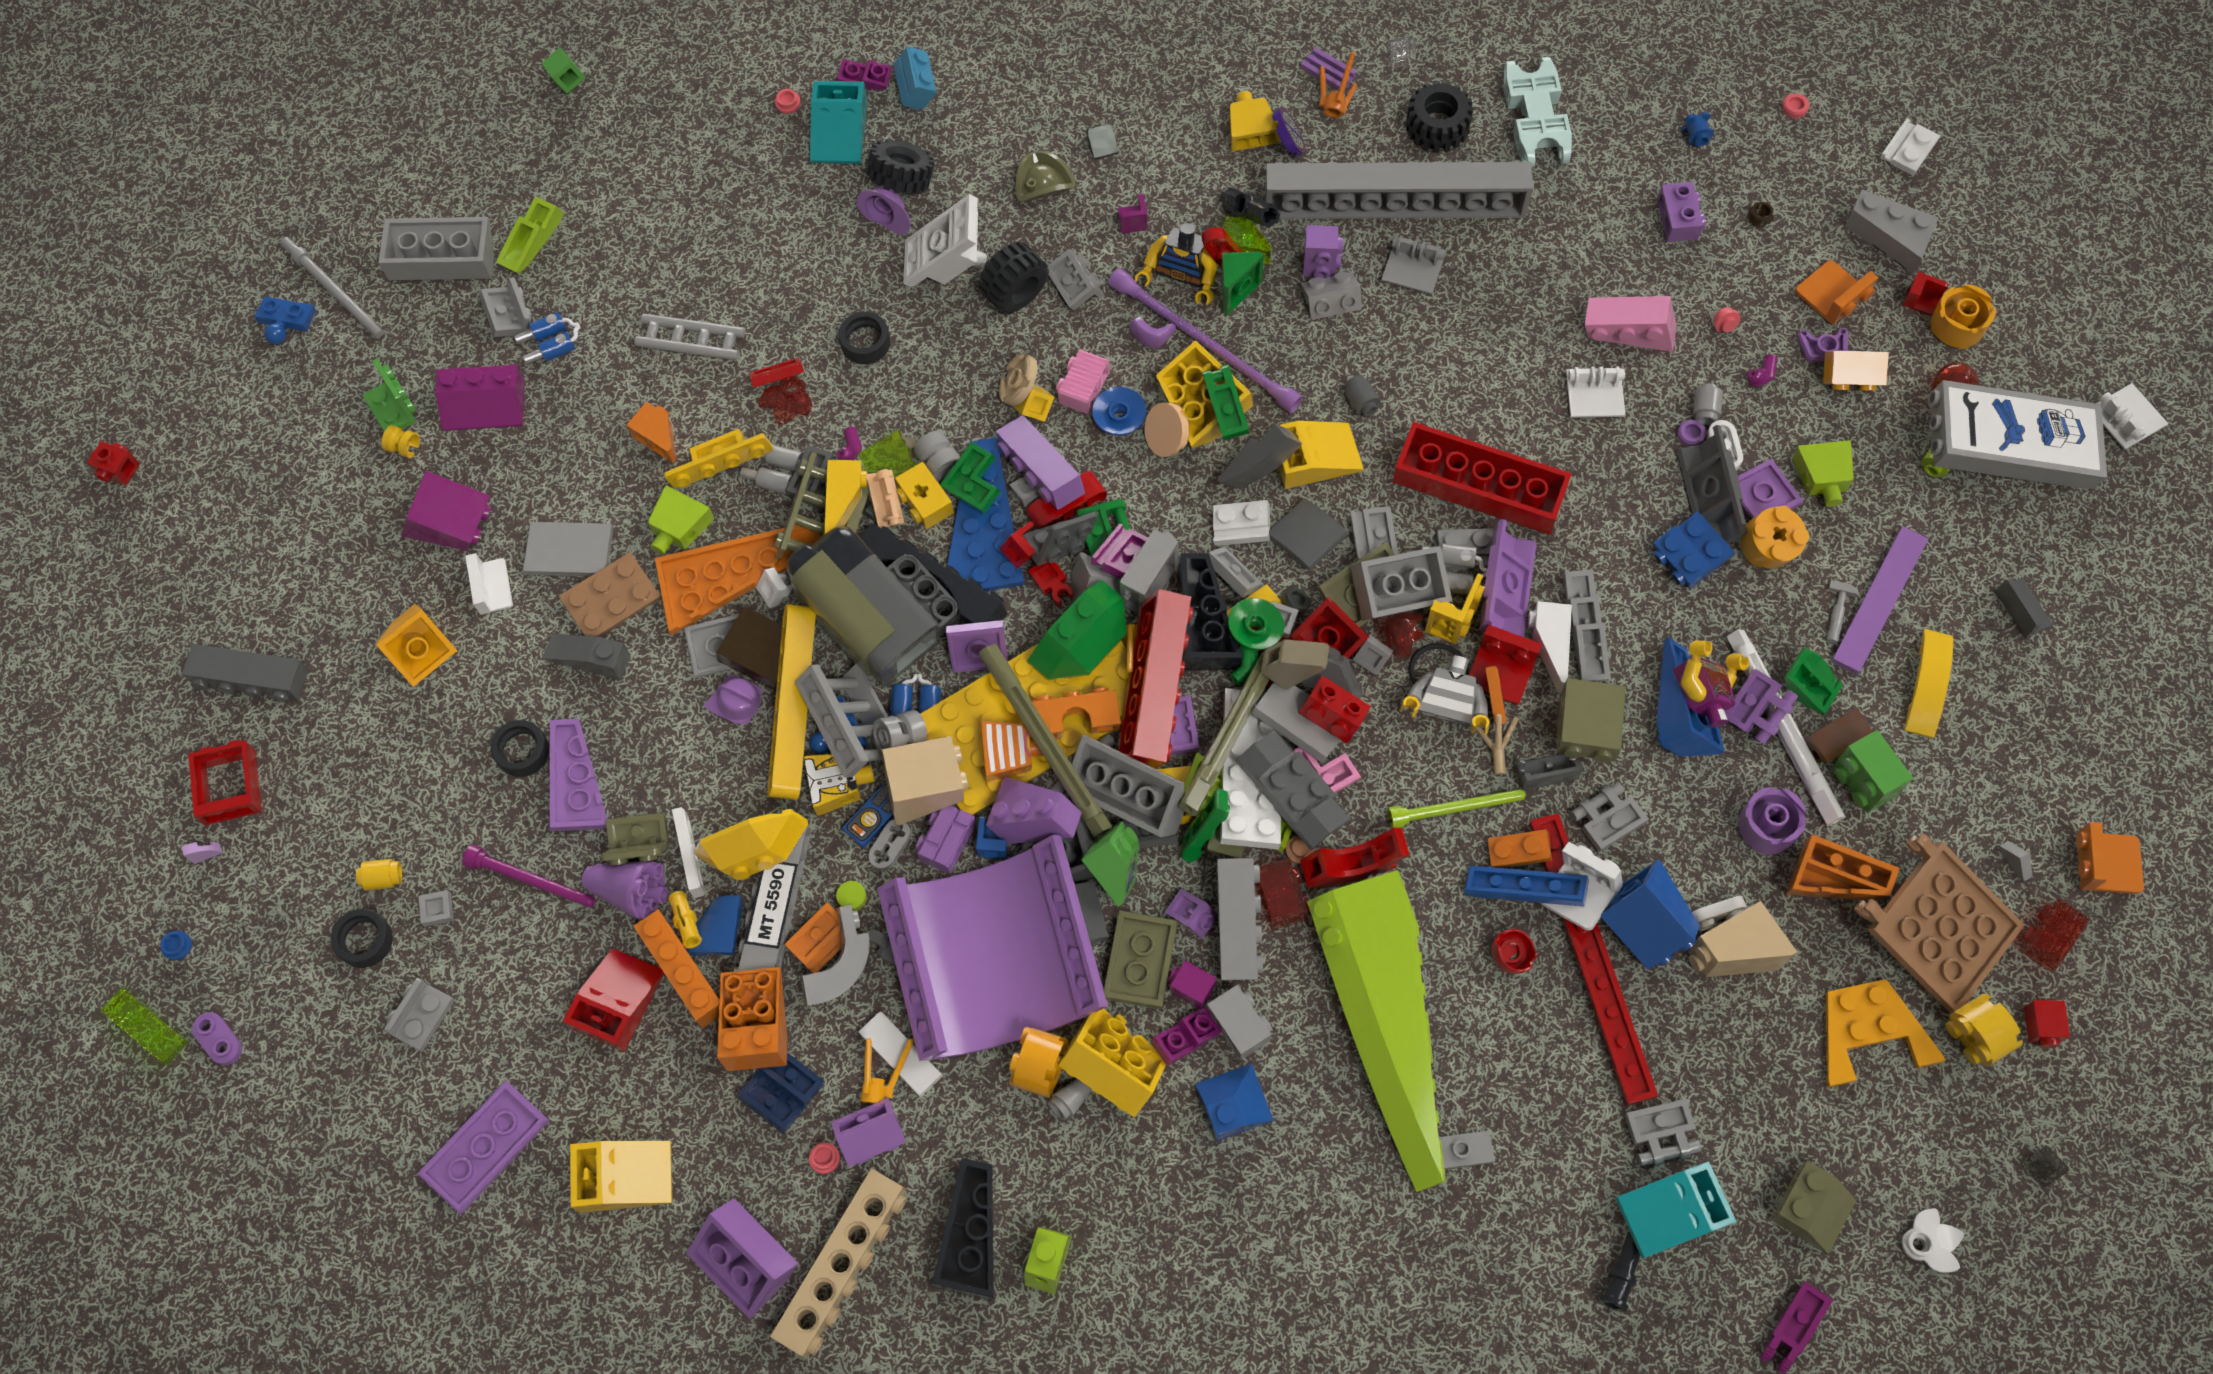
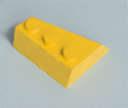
(1185, 387)
(1113, 1061)

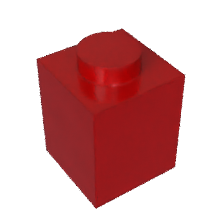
(2047, 1022)

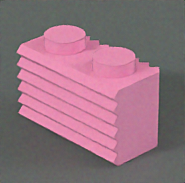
(1083, 381)

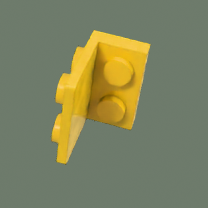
(1449, 622)

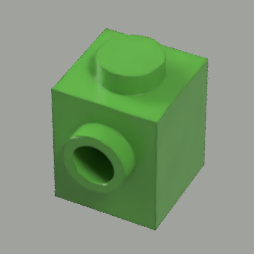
(563, 70)

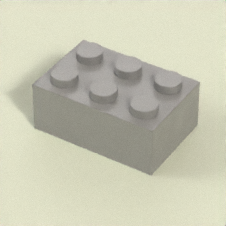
(1400, 583)

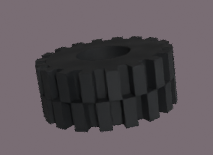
(900, 166)

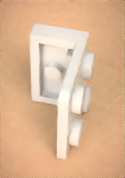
(1603, 885)

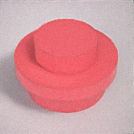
(787, 101)
(1726, 320)
(824, 1158)

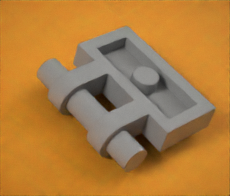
(1613, 824)
(1662, 1122)

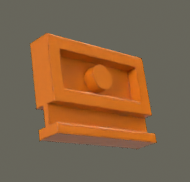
(817, 939)

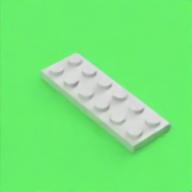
(1251, 815)

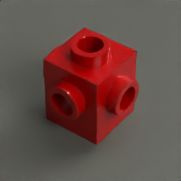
(113, 463)

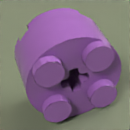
(1769, 805)

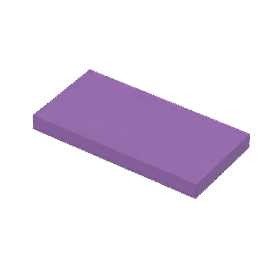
(483, 1147)

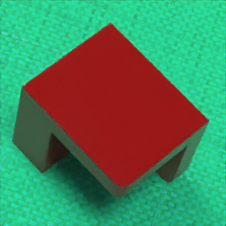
(1925, 293)
(1018, 548)

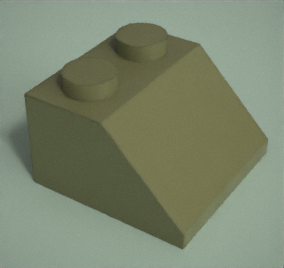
(1814, 1206)

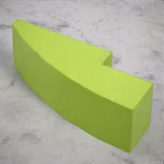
(529, 235)

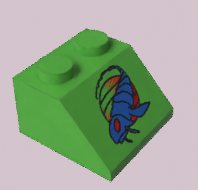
(1114, 861)

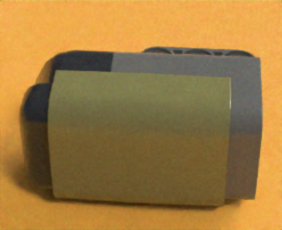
(868, 606)

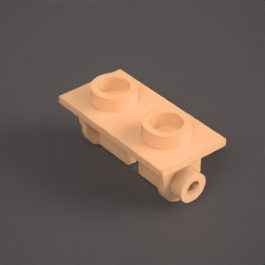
(885, 498)

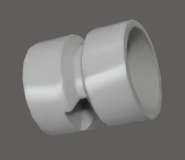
(937, 454)
(899, 730)

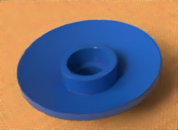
(1115, 401)

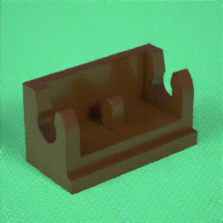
(1836, 736)

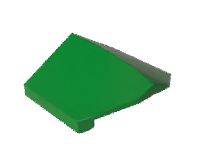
(1813, 681)

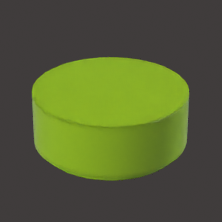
(851, 894)

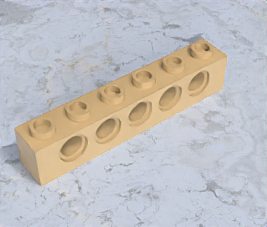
(873, 1189)

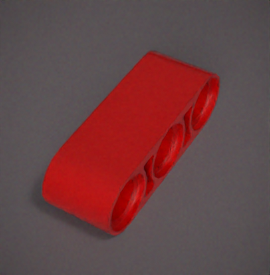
(1045, 514)

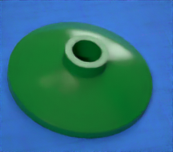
(1261, 615)

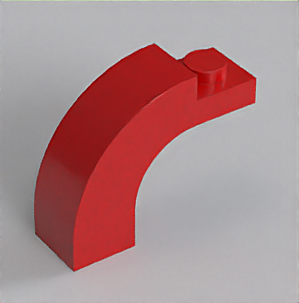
(1355, 863)

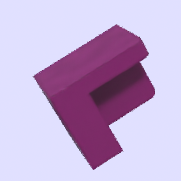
(1133, 217)

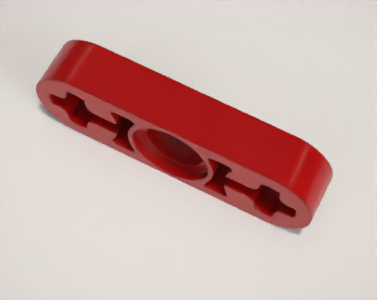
(1223, 243)

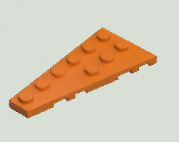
(716, 574)

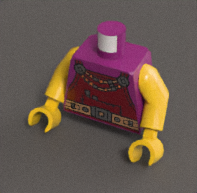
(1707, 683)

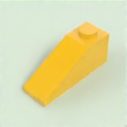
(843, 491)

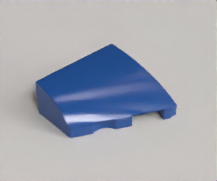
(719, 927)

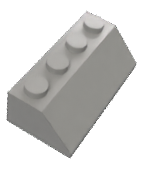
(437, 248)
(1130, 787)

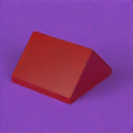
(1331, 626)

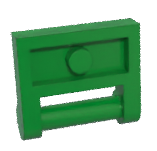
(1102, 527)

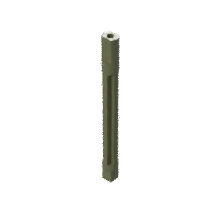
(1012, 688)
(1225, 740)

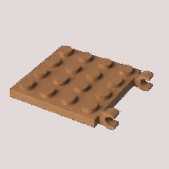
(1943, 925)

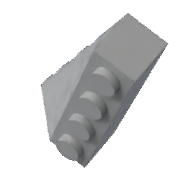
(1238, 919)

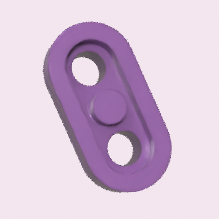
(216, 1037)

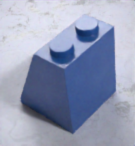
(1652, 916)

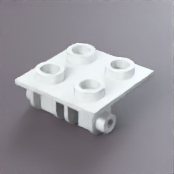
(1596, 392)
(2129, 416)

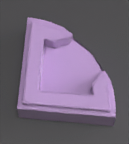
(199, 853)

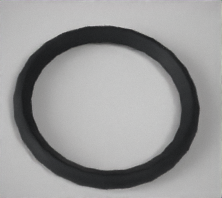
(1426, 648)

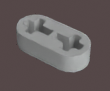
(895, 848)

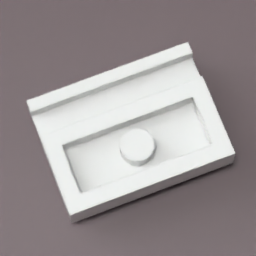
(1910, 147)
(1241, 522)

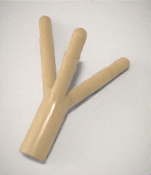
(1500, 744)

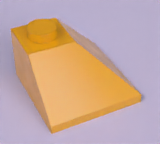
(415, 645)

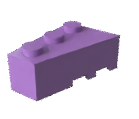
(1031, 813)

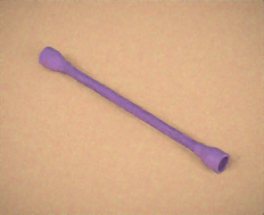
(1284, 396)

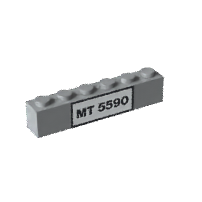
(773, 911)

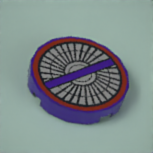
(1289, 132)

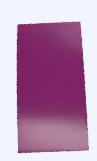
(874, 74)
(1186, 1036)

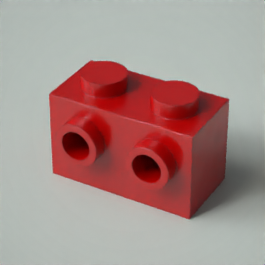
(1334, 709)

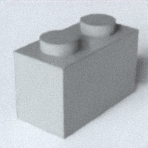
(1240, 1022)

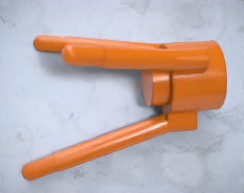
(1335, 103)

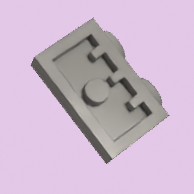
(1073, 279)
(418, 1014)

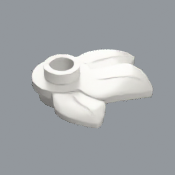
(1937, 1242)

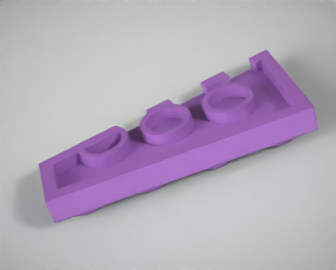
(573, 784)

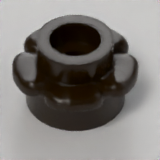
(1765, 210)

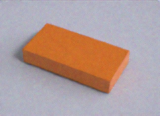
(1495, 693)

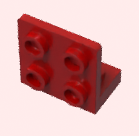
(1513, 657)

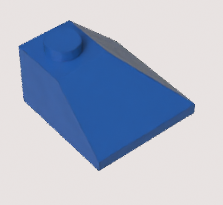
(1234, 1102)

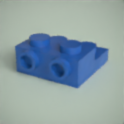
(1692, 550)

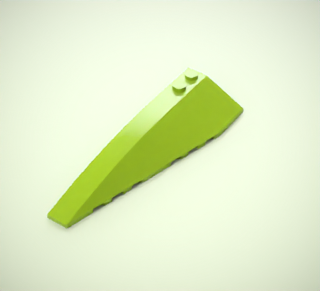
(1376, 969)

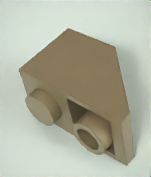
(1294, 661)

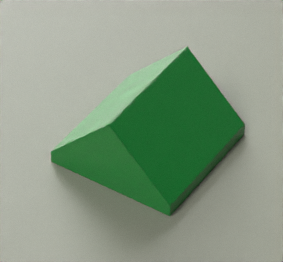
(1240, 277)

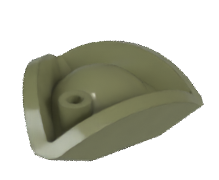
(1042, 176)

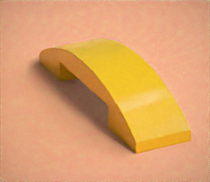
(1930, 684)

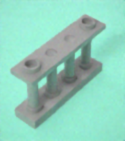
(831, 716)

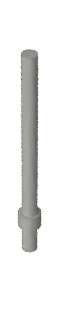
(302, 258)

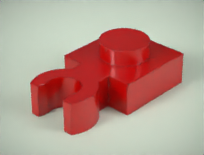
(1050, 578)

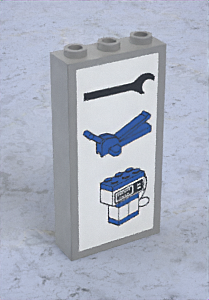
(2017, 435)

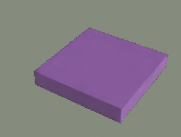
(1766, 488)
(969, 639)

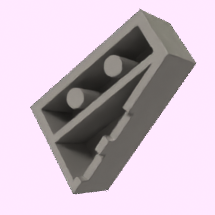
(1892, 228)

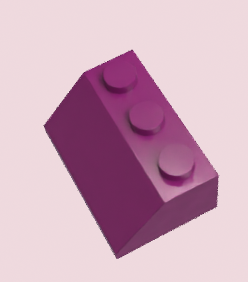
(480, 397)

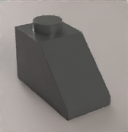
(1339, 672)

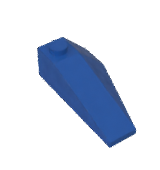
(1678, 726)

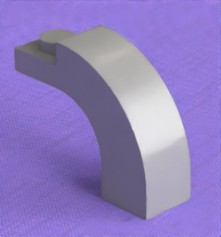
(847, 968)

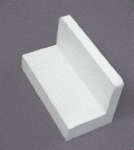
(489, 584)

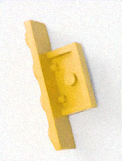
(718, 455)

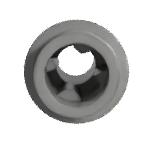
(1069, 1099)

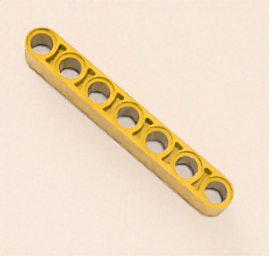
(790, 707)

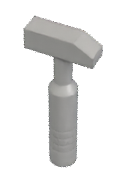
(1839, 609)

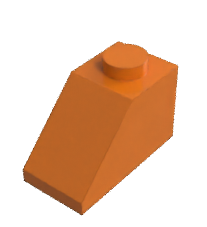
(654, 430)

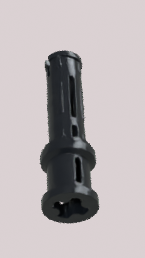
(1622, 1277)

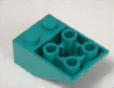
(837, 122)
(1675, 1210)

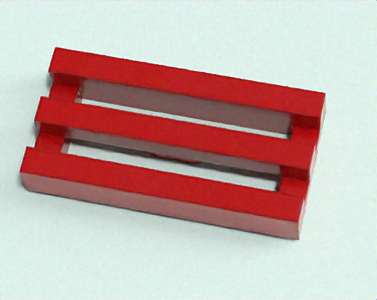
(776, 372)

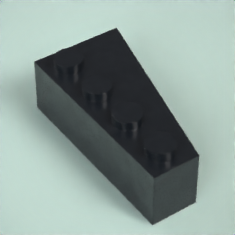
(1209, 637)
(966, 1249)

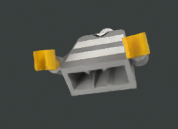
(1450, 696)

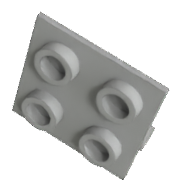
(1413, 264)

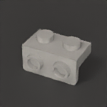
(1332, 295)
(505, 309)

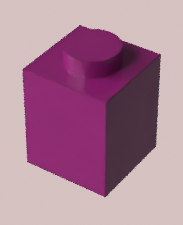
(1191, 984)

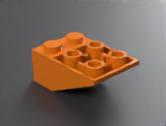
(752, 1020)

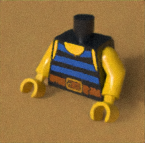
(1183, 259)

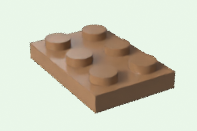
(610, 596)

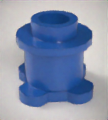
(1698, 129)

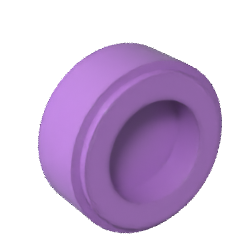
(1691, 433)

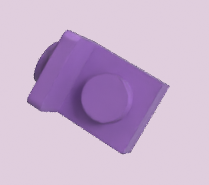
(1192, 913)

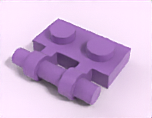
(1752, 702)

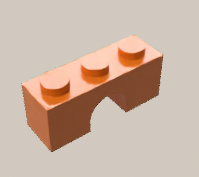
(1097, 707)

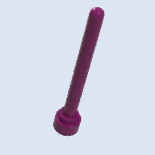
(476, 857)

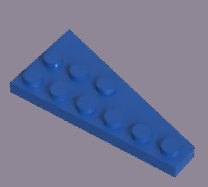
(979, 536)

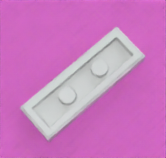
(687, 847)
(890, 1043)

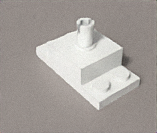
(944, 245)

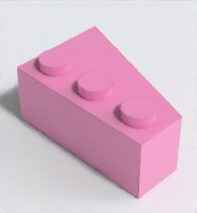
(1632, 321)

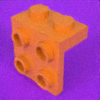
(1835, 291)
(2109, 861)

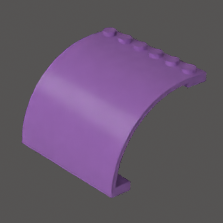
(992, 952)

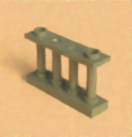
(806, 470)

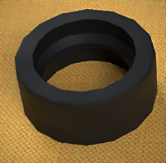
(872, 353)
(534, 762)
(372, 956)

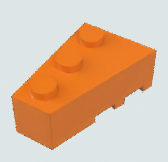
(1840, 872)

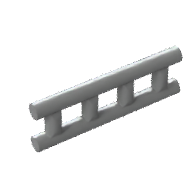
(680, 326)

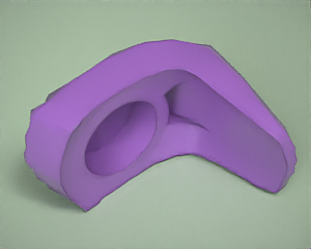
(1150, 336)

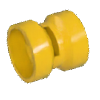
(397, 440)

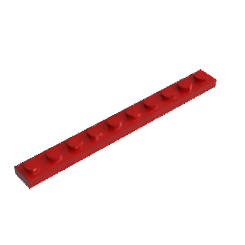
(1602, 987)

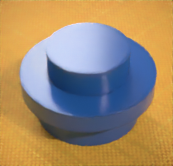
(176, 945)

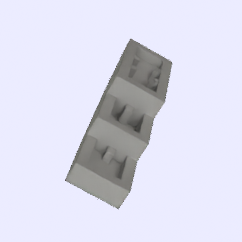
(1586, 625)

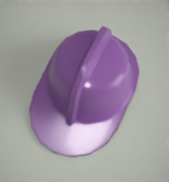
(884, 208)
(735, 700)

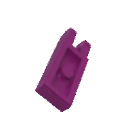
(1797, 1324)

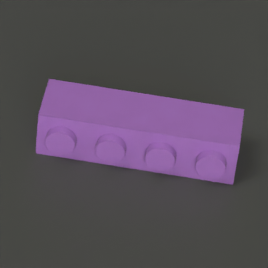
(1039, 462)

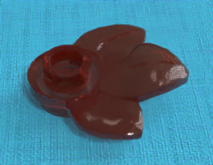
(786, 403)

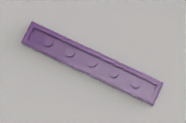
(1879, 600)

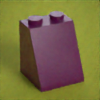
(446, 513)

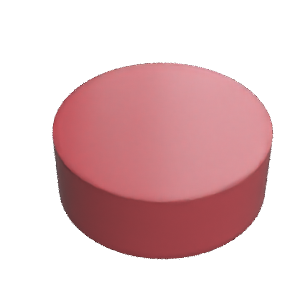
(1795, 106)

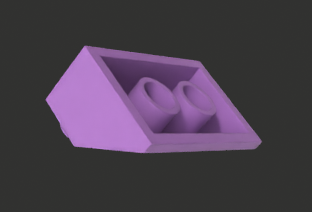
(741, 1257)

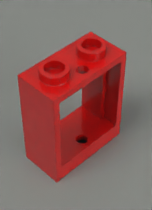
(228, 808)

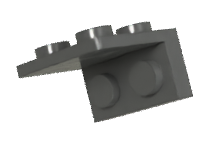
(1060, 539)

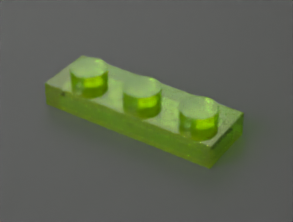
(144, 1026)

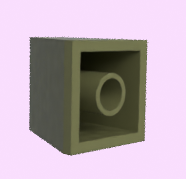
(1590, 720)

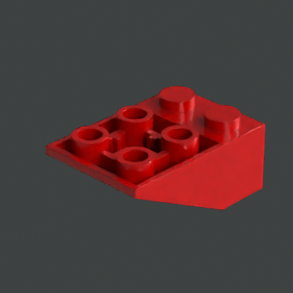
(614, 999)

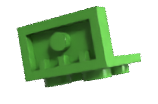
(390, 401)

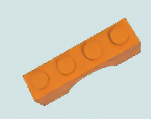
(679, 968)

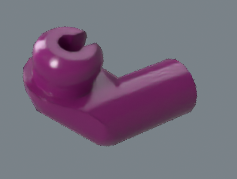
(1763, 375)
(853, 445)

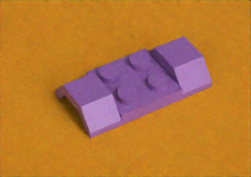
(1507, 581)

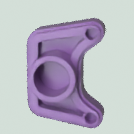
(1815, 348)

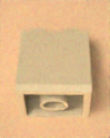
(923, 778)
(1742, 945)

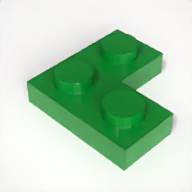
(965, 479)

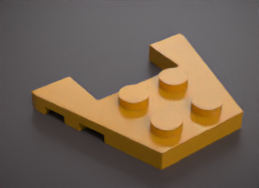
(1866, 1017)

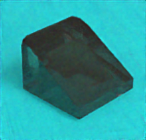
(2045, 1166)

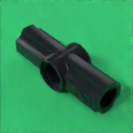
(1250, 207)

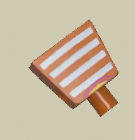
(1007, 750)

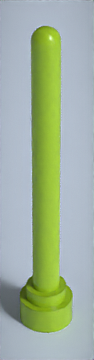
(1402, 816)

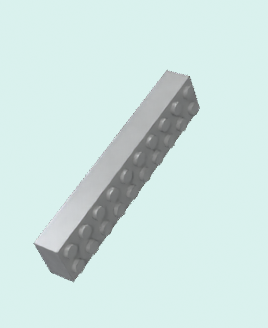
(1399, 189)

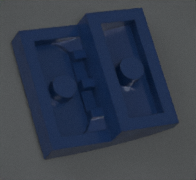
(781, 1092)

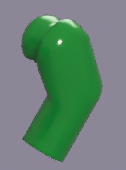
(1248, 662)

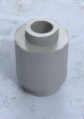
(1707, 404)

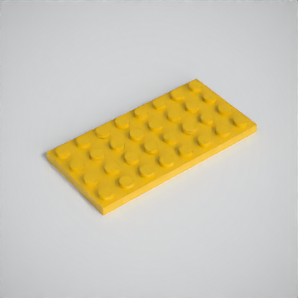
(984, 701)

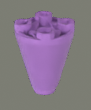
(630, 886)

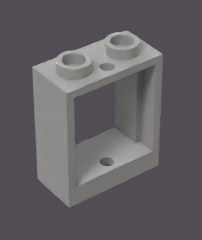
(1149, 569)

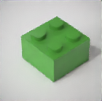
(1872, 772)

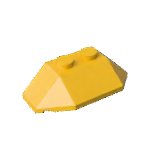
(752, 844)

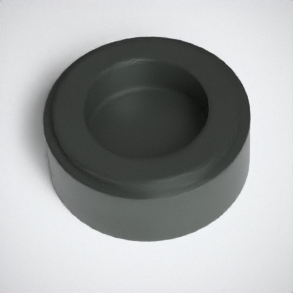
(1296, 599)

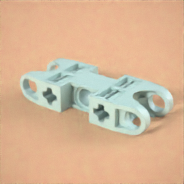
(1535, 95)

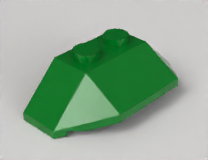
(1082, 635)

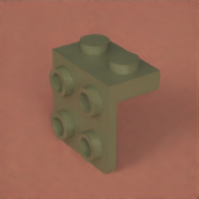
(636, 836)

